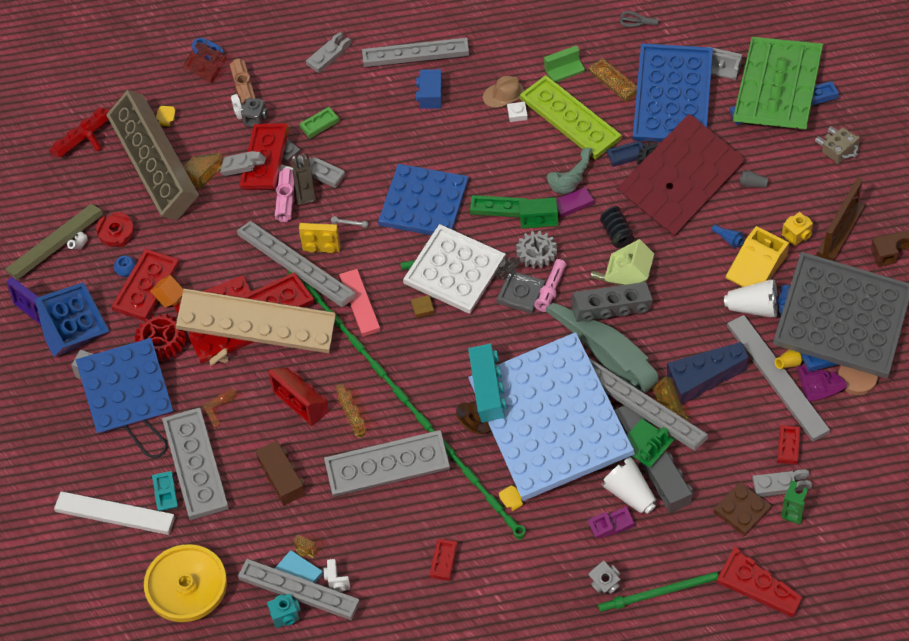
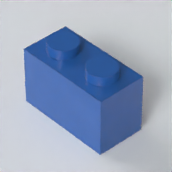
(429, 89)

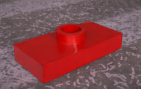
(788, 444)
(443, 559)

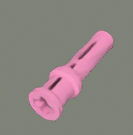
(548, 292)

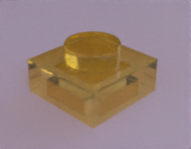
(304, 546)

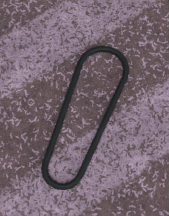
(140, 446)

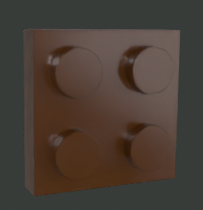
(742, 509)

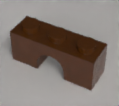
(886, 247)

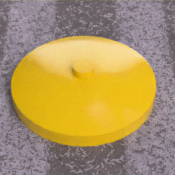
(185, 583)

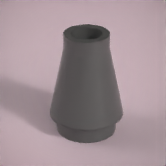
(752, 180)

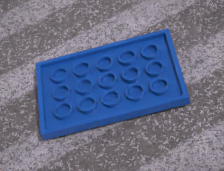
(670, 87)

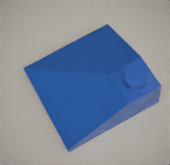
(69, 319)

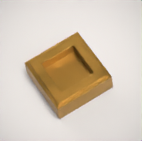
(422, 306)

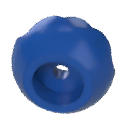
(121, 269)

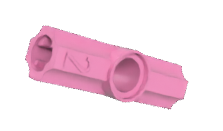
(285, 195)

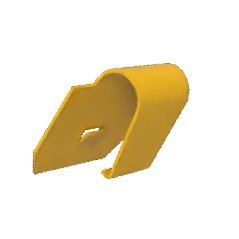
(165, 115)
(511, 500)

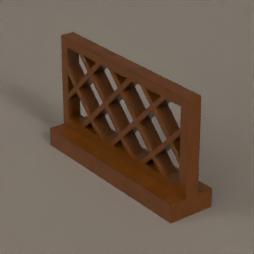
(842, 223)

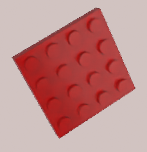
(208, 345)

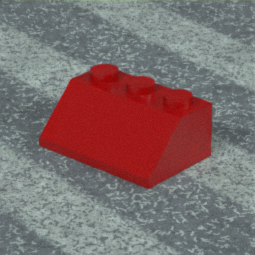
(298, 395)

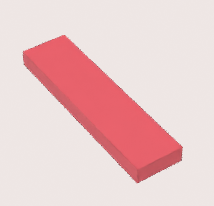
(360, 304)

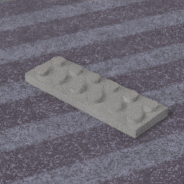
(386, 463)
(195, 464)

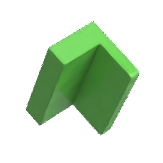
(563, 64)

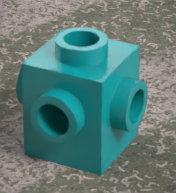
(283, 610)

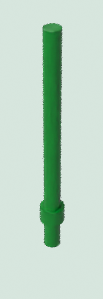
(620, 602)

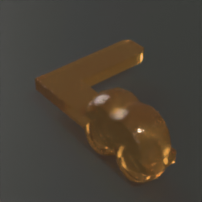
(221, 399)

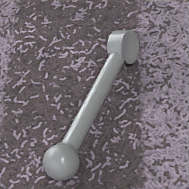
(334, 220)

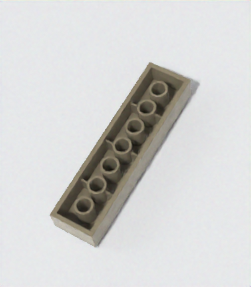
(152, 155)

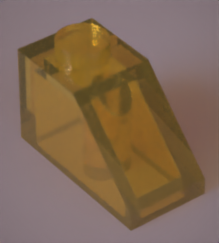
(203, 168)

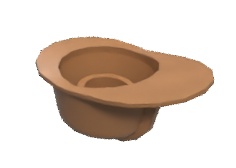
(503, 92)

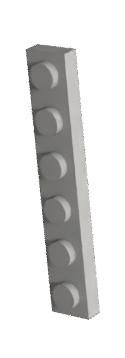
(415, 52)
(300, 589)

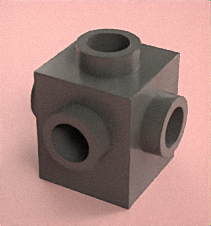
(253, 112)

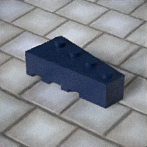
(706, 370)

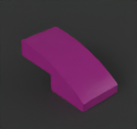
(611, 524)

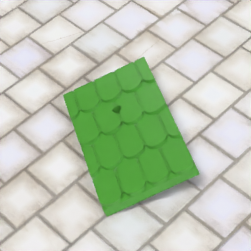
(778, 82)

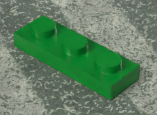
(495, 206)

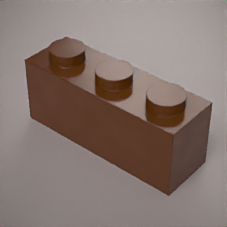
(281, 472)

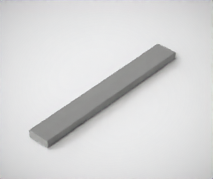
(296, 263)
(778, 379)
(649, 408)

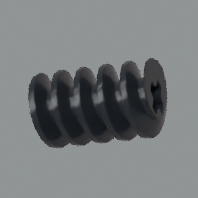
(616, 227)

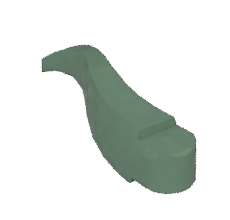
(610, 348)

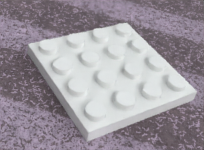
(454, 268)

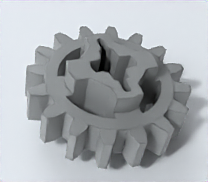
(536, 249)

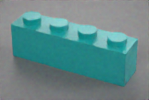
(486, 382)

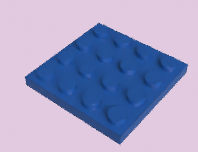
(422, 199)
(124, 386)

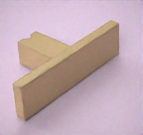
(221, 356)

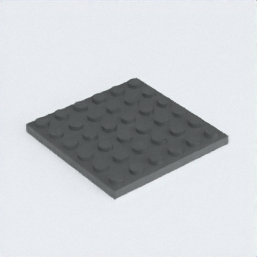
(843, 315)

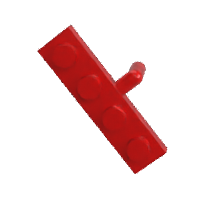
(84, 130)

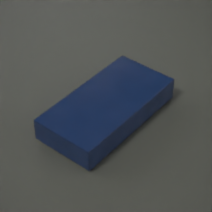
(624, 153)

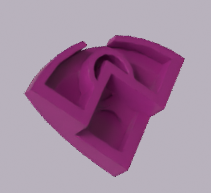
(819, 383)

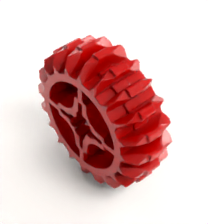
(161, 331)

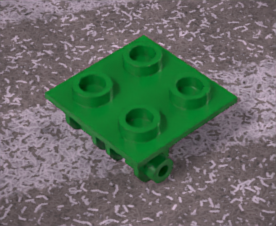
(648, 442)

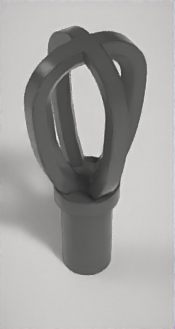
(643, 20)

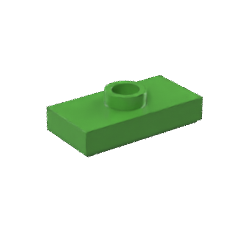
(319, 122)

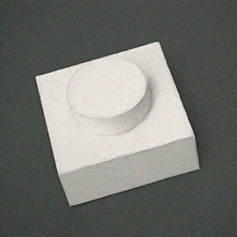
(517, 111)

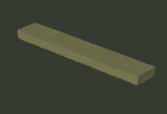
(54, 241)

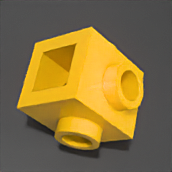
(797, 228)

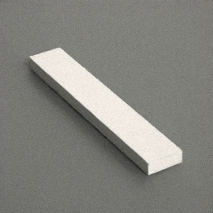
(114, 513)

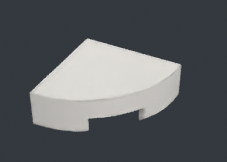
(236, 106)

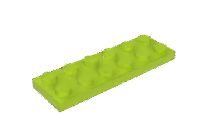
(570, 116)

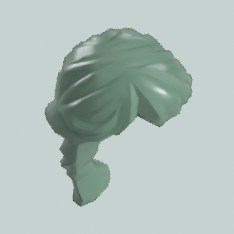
(567, 182)

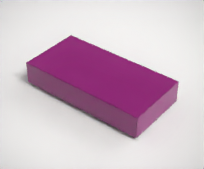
(574, 202)

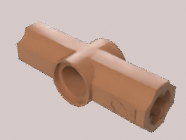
(241, 80)

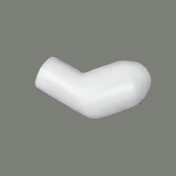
(79, 244)

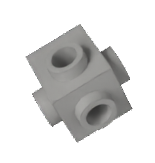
(601, 571)

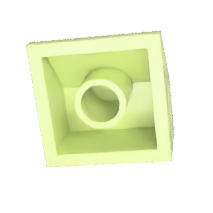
(630, 264)

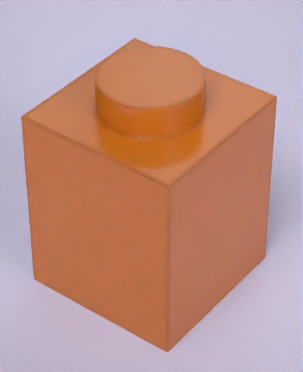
(168, 291)

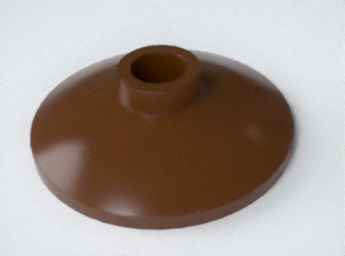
(469, 417)

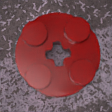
(117, 238)

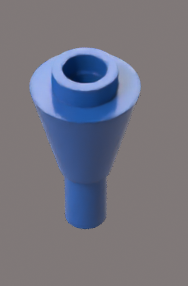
(732, 237)

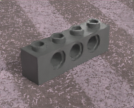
(611, 301)

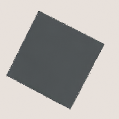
(520, 292)

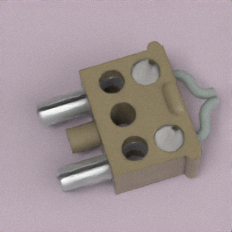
(839, 144)

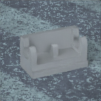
(725, 63)

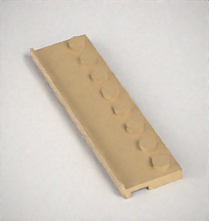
(255, 321)

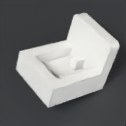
(335, 583)

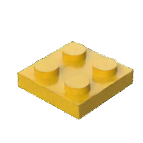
(319, 237)

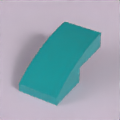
(165, 491)

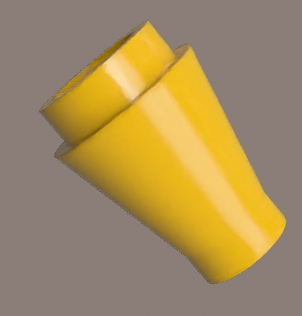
(788, 359)

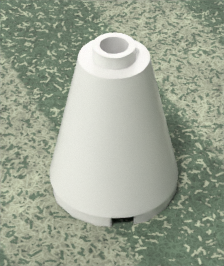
(754, 299)
(630, 486)

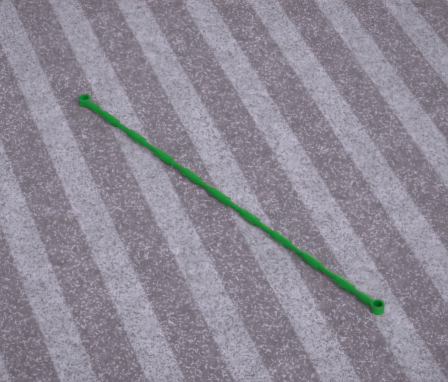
(419, 416)

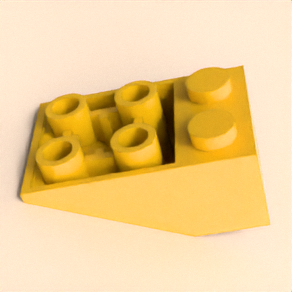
(758, 258)

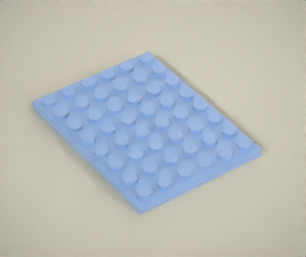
(555, 418)

